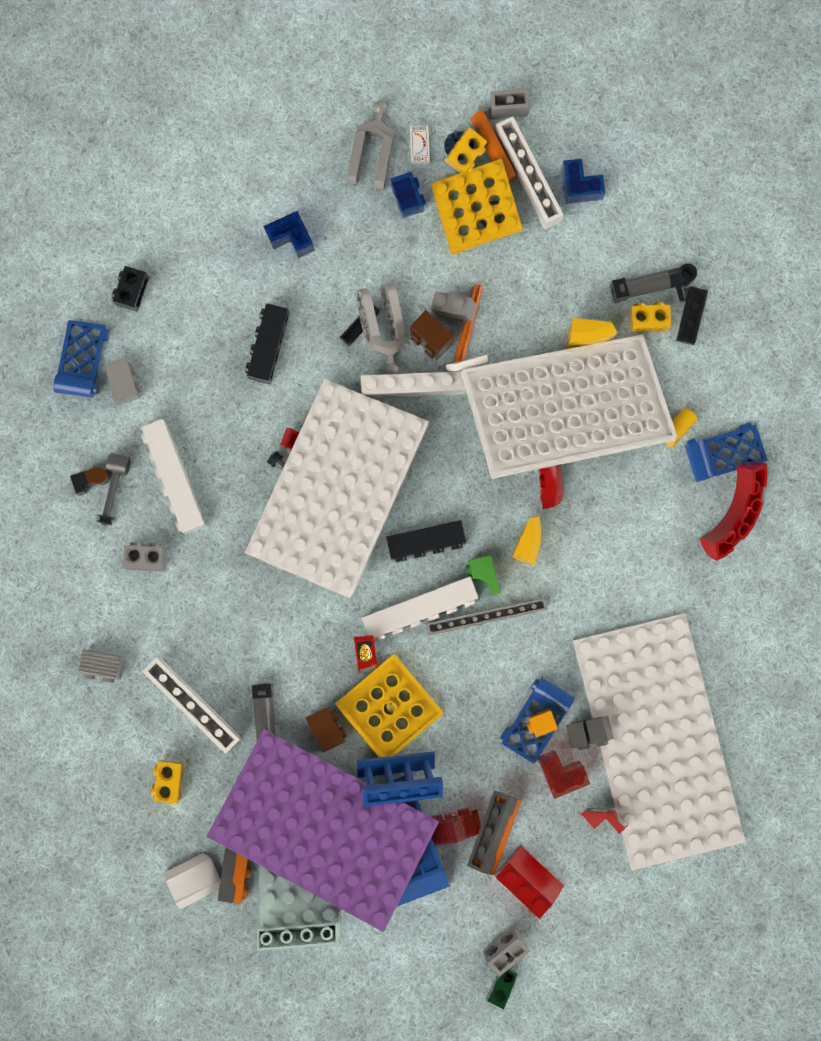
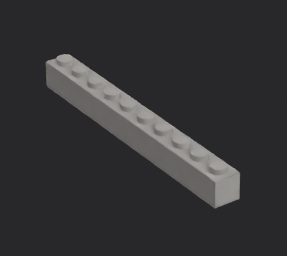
(486, 616)

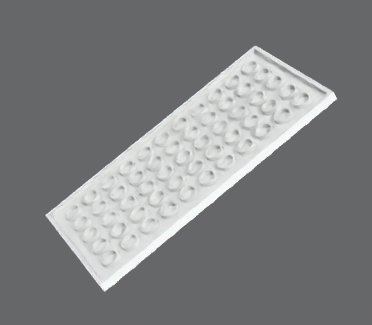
(665, 745)

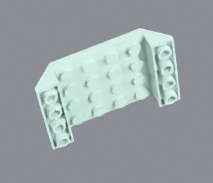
(293, 916)

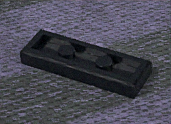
(691, 315)

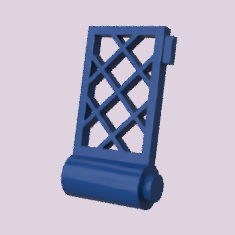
(79, 383)
(702, 457)
(549, 697)

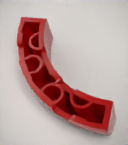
(551, 486)
(741, 513)

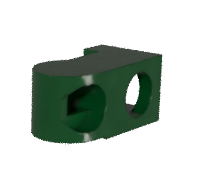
(502, 988)

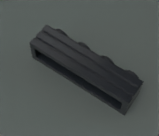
(354, 330)

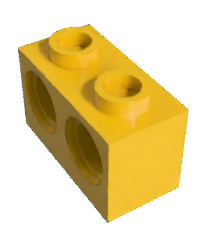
(462, 148)
(651, 323)
(174, 782)

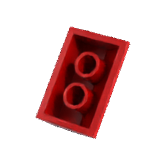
(529, 881)

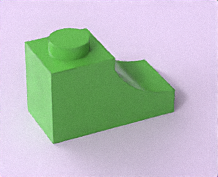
(483, 570)

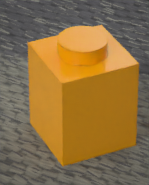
(541, 723)

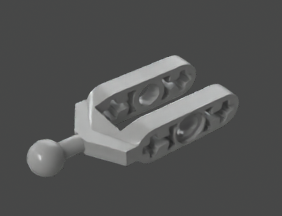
(377, 129)
(394, 321)

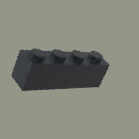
(268, 343)
(426, 540)

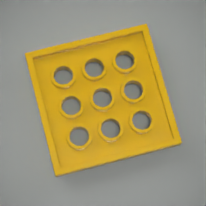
(460, 183)
(377, 679)

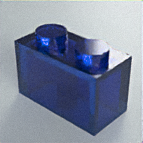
(407, 195)

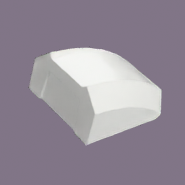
(192, 880)

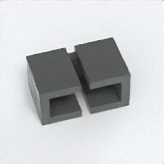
(588, 732)

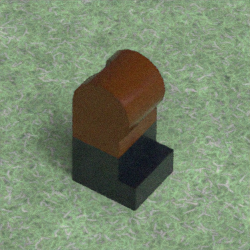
(89, 478)

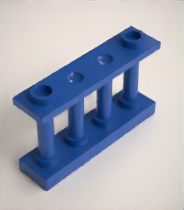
(400, 791)

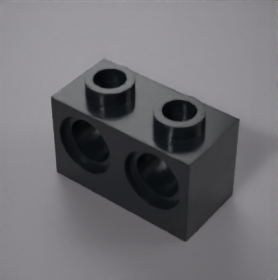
(135, 289)

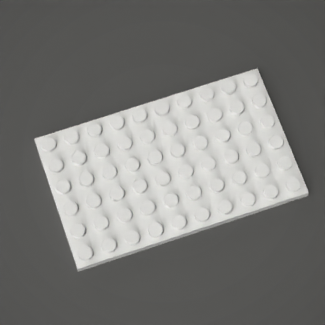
(567, 406)
(337, 488)

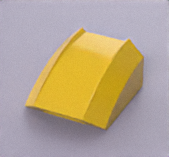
(588, 332)
(529, 542)

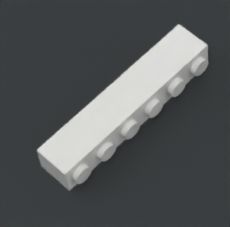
(528, 173)
(412, 384)
(173, 476)
(420, 608)
(192, 705)

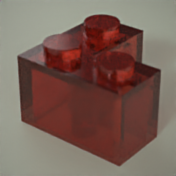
(562, 779)
(456, 826)

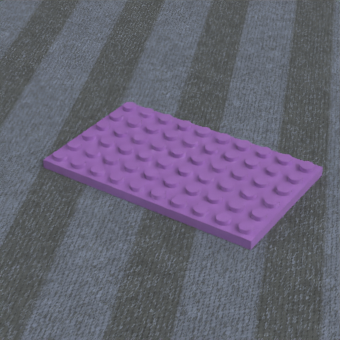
(315, 832)

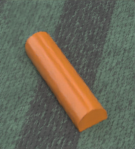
(493, 145)

